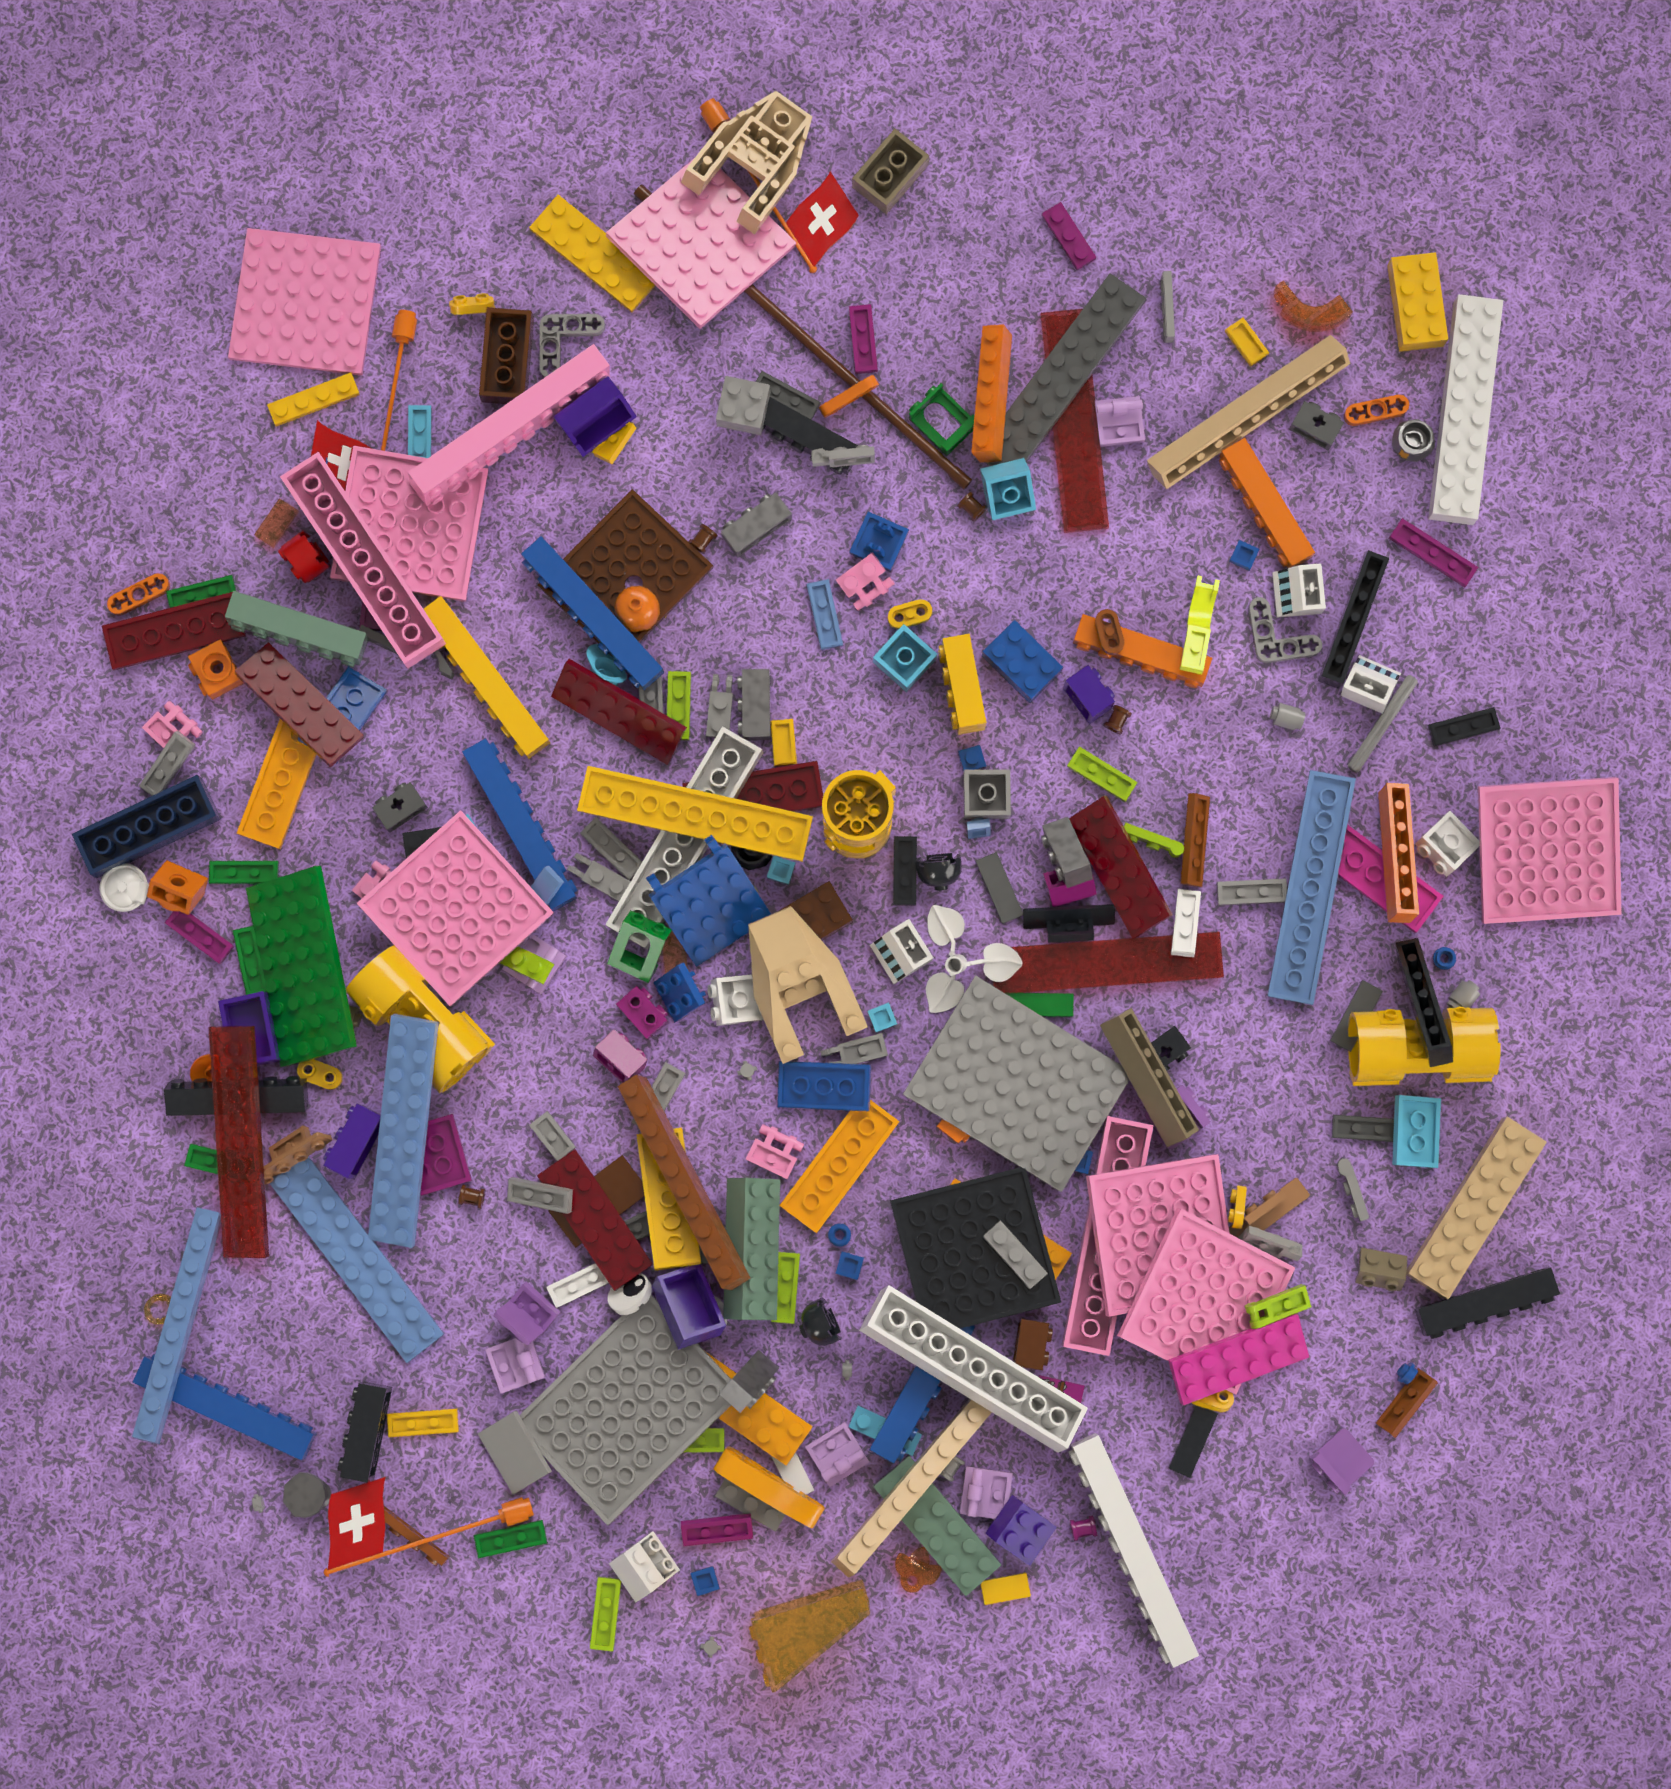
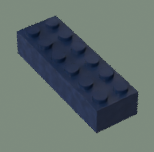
(146, 826)

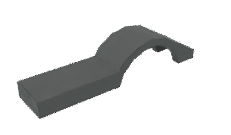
(382, 641)

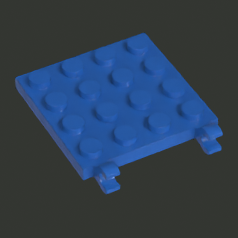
(708, 903)

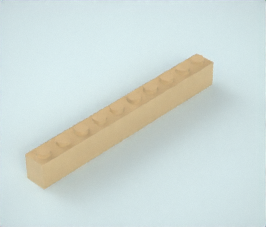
(1248, 411)
(910, 1488)

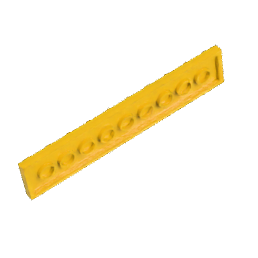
(695, 813)

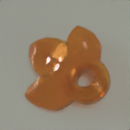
(917, 1566)

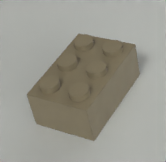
(890, 171)

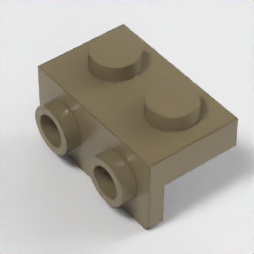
(1381, 1269)

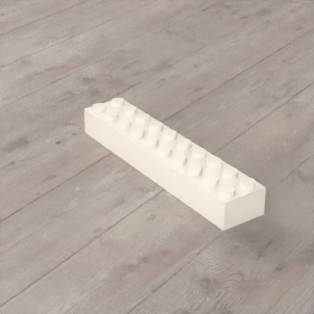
(1465, 409)
(720, 773)
(973, 1369)
(1134, 1550)

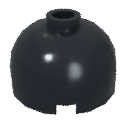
(939, 870)
(819, 1324)

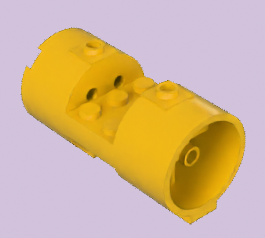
(858, 813)
(396, 987)
(1393, 1047)

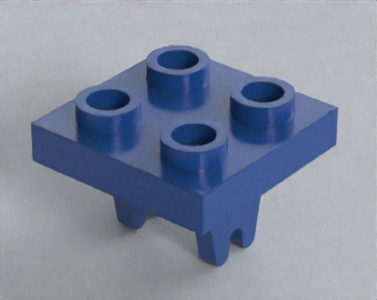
(881, 538)
(679, 992)

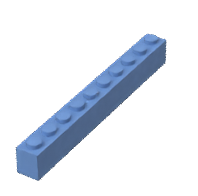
(177, 1326)

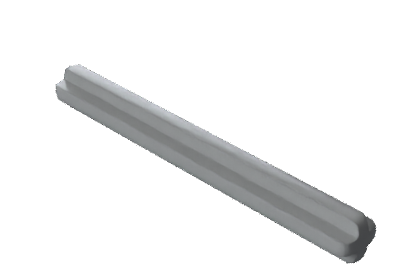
(1382, 723)

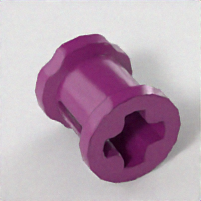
(1083, 1528)

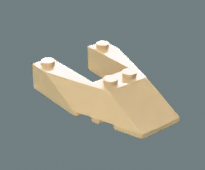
(763, 141)
(790, 968)

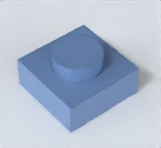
(978, 828)

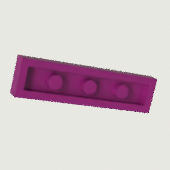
(1433, 552)

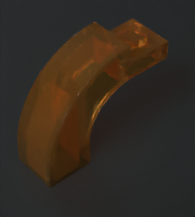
(1309, 317)

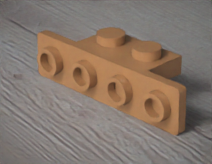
(292, 1150)
(1273, 1207)

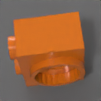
(203, 665)
(177, 887)

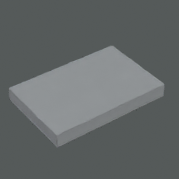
(514, 1452)

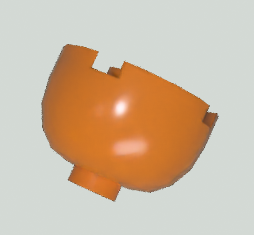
(637, 608)

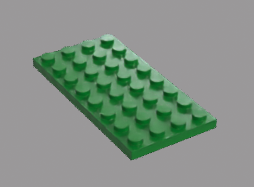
(301, 966)

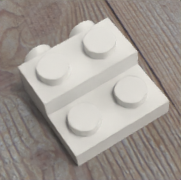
(1447, 844)
(733, 1000)

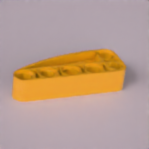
(768, 1487)

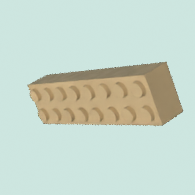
(1475, 1207)

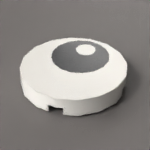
(630, 1296)

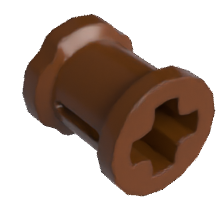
(972, 506)
(703, 538)
(1117, 719)
(471, 1196)

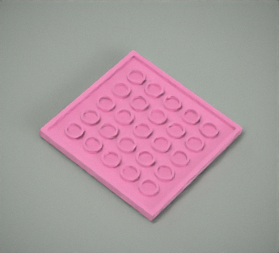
(696, 246)
(304, 301)
(426, 544)
(1549, 850)
(455, 908)
(1134, 1212)
(1200, 1289)

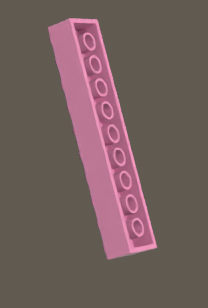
(507, 427)
(363, 560)
(1087, 1327)

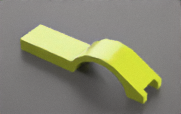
(1198, 626)

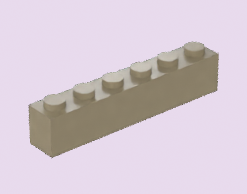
(1149, 1077)

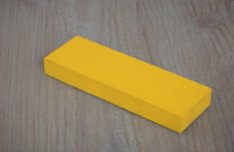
(422, 1422)

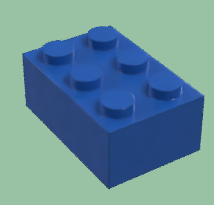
(1022, 661)

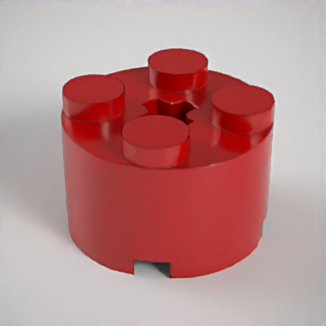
(305, 557)

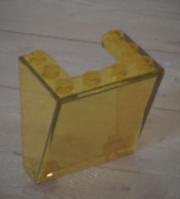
(804, 1628)

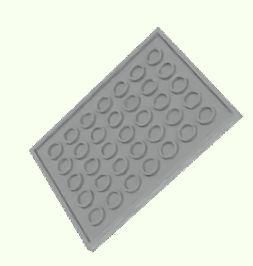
(1017, 1083)
(626, 1410)

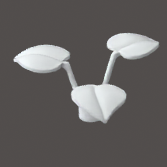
(941, 989)

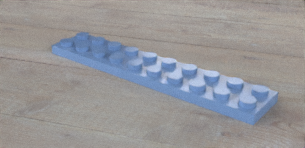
(1311, 887)
(403, 1130)
(357, 1259)

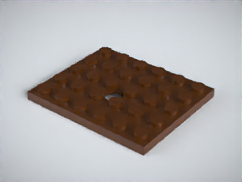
(639, 544)

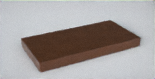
(620, 1185)

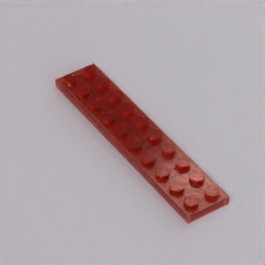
(1077, 444)
(1112, 964)
(239, 1141)

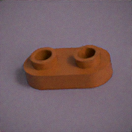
(1109, 632)

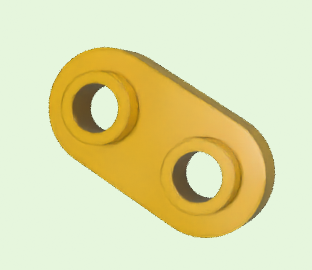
(470, 305)
(909, 614)
(319, 1073)
(1236, 1214)
(1214, 1402)

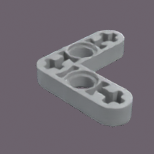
(555, 335)
(1270, 642)

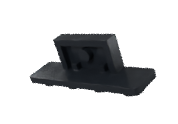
(1069, 922)

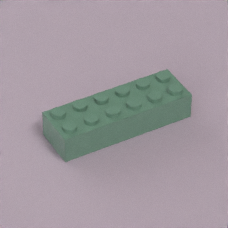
(296, 628)
(754, 1231)
(943, 1533)

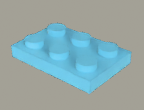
(1416, 1131)

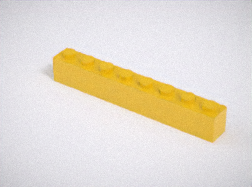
(487, 681)

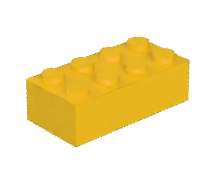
(1417, 302)
(963, 684)

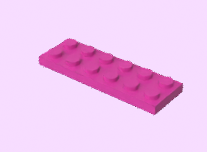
(1364, 870)
(1238, 1359)

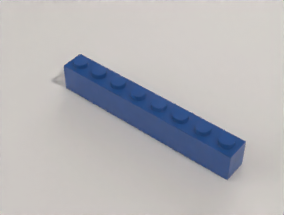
(592, 613)
(516, 817)
(236, 1411)
(906, 1412)

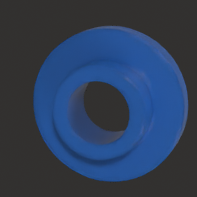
(1451, 958)
(847, 1235)
(1406, 1373)

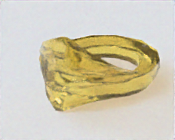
(162, 1297)

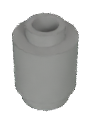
(1287, 716)
(1464, 995)

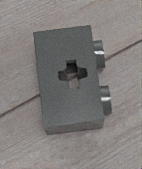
(1322, 435)
(411, 807)

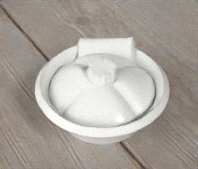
(124, 888)

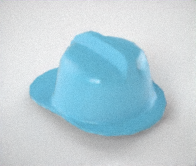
(604, 666)

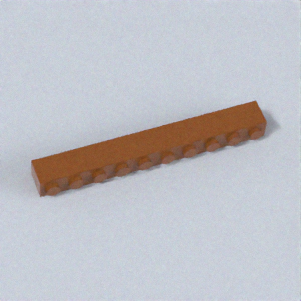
(684, 1182)

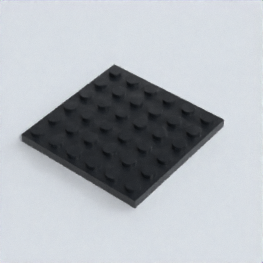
(952, 1263)

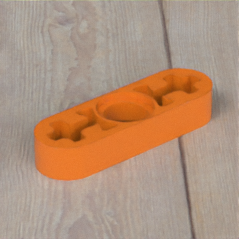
(848, 396)
(1358, 407)
(151, 581)

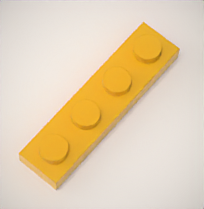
(313, 399)

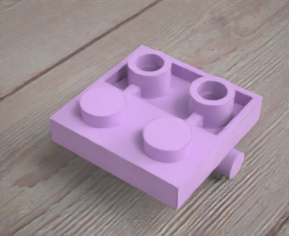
(1120, 421)
(539, 947)
(514, 1364)
(837, 1454)
(984, 1492)

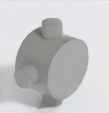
(747, 1070)
(847, 1370)
(258, 1503)
(710, 1646)

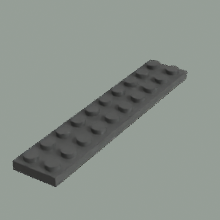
(1068, 367)

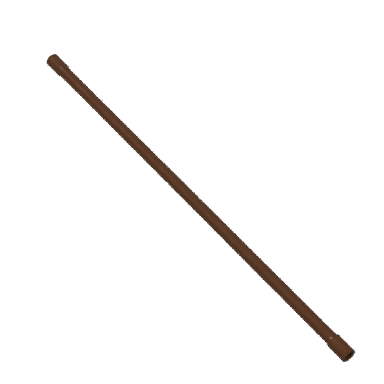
(953, 471)

